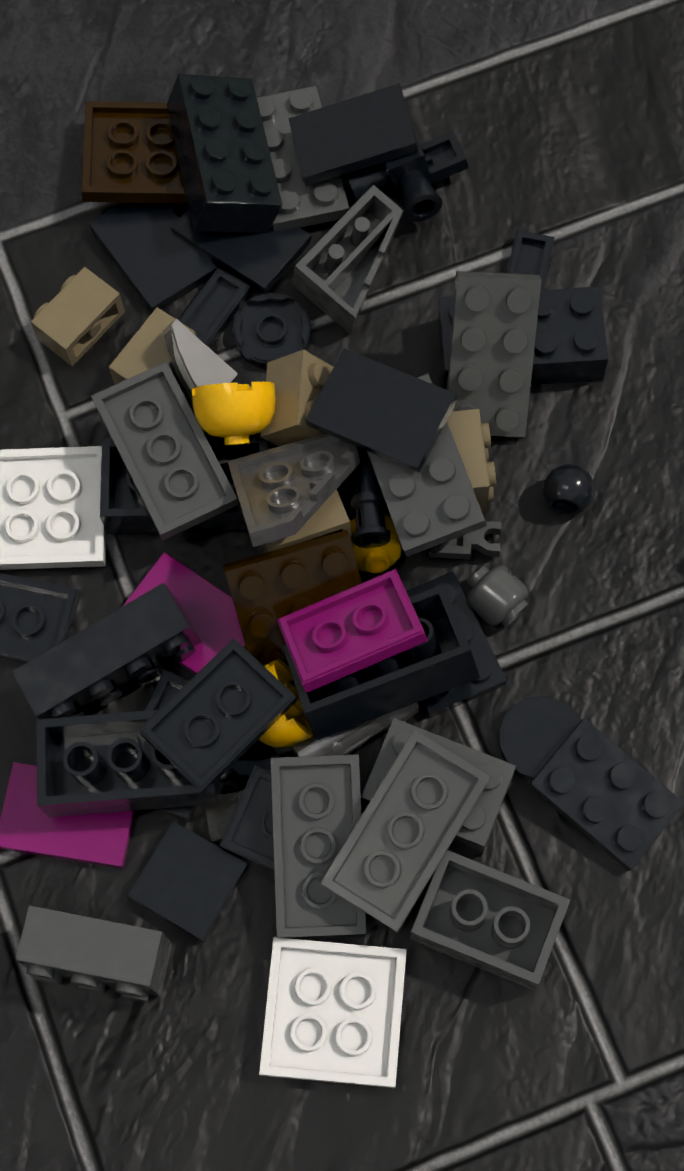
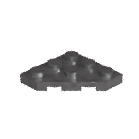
(289, 484)

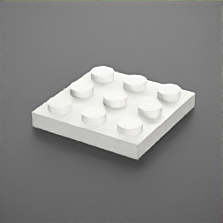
(51, 508)
(333, 1012)

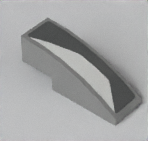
(193, 359)

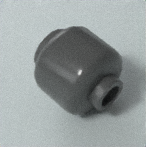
(497, 595)

